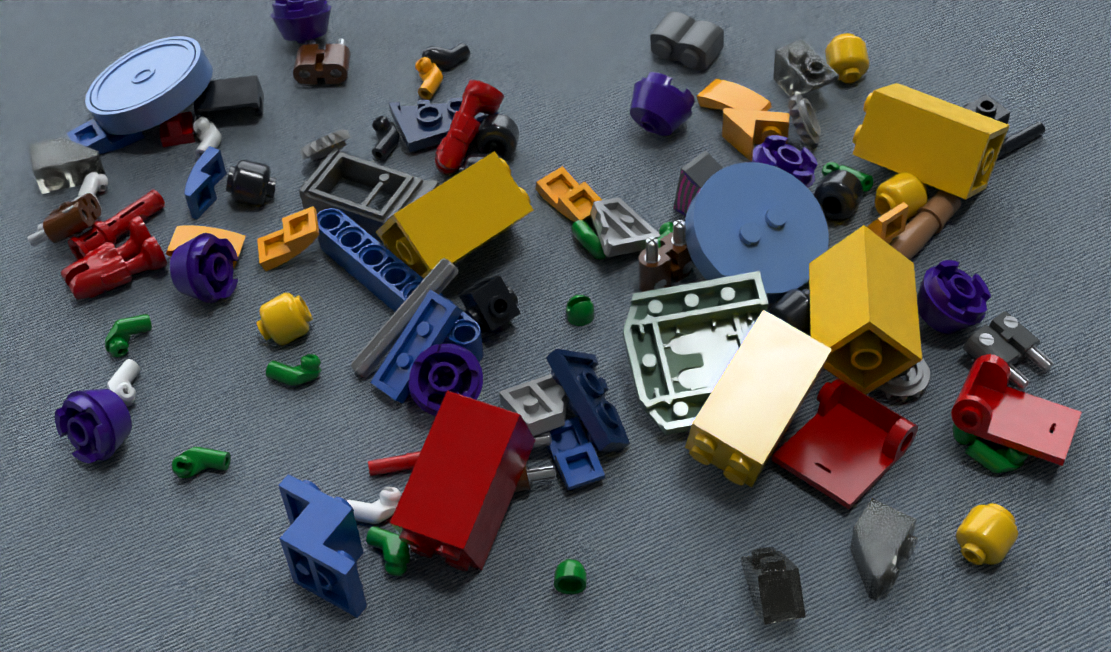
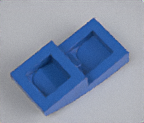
(92, 136)
(201, 181)
(574, 456)

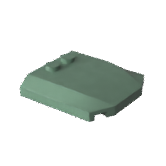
(685, 340)

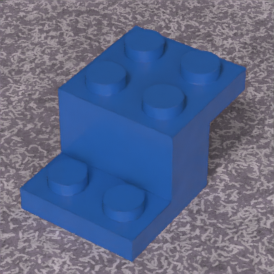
(322, 544)

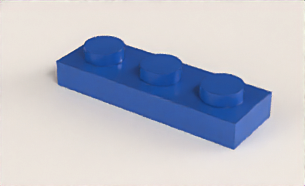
(425, 329)

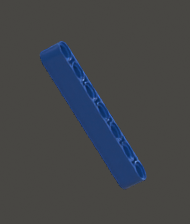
(384, 272)

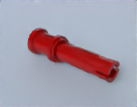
(115, 226)

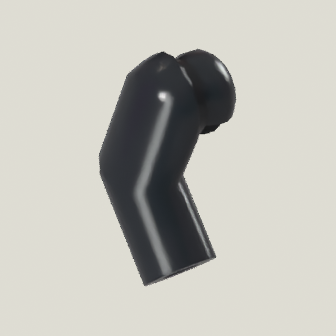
(446, 58)
(387, 136)

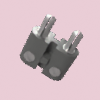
(1011, 342)

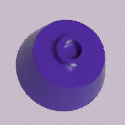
(301, 19)
(659, 105)
(786, 157)
(204, 268)
(951, 298)
(444, 369)
(94, 423)

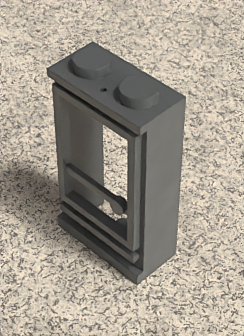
(337, 165)

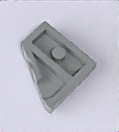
(620, 227)
(539, 403)

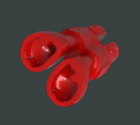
(476, 99)
(111, 266)

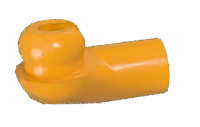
(431, 77)

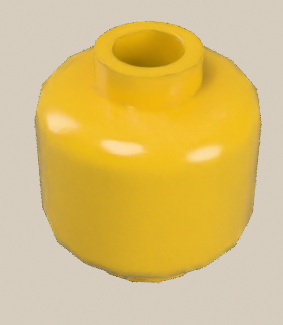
(847, 57)
(898, 189)
(284, 318)
(987, 534)

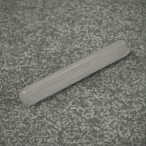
(390, 332)

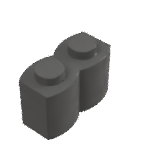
(687, 40)

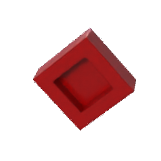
(177, 130)

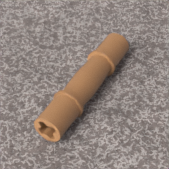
(927, 222)

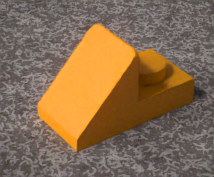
(751, 127)

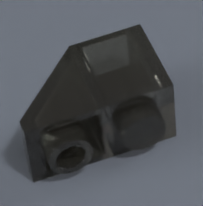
(801, 69)
(63, 163)
(879, 544)
(773, 585)

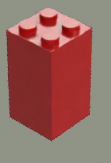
(463, 481)

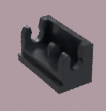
(231, 94)

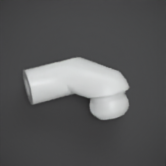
(207, 134)
(92, 183)
(121, 381)
(379, 510)

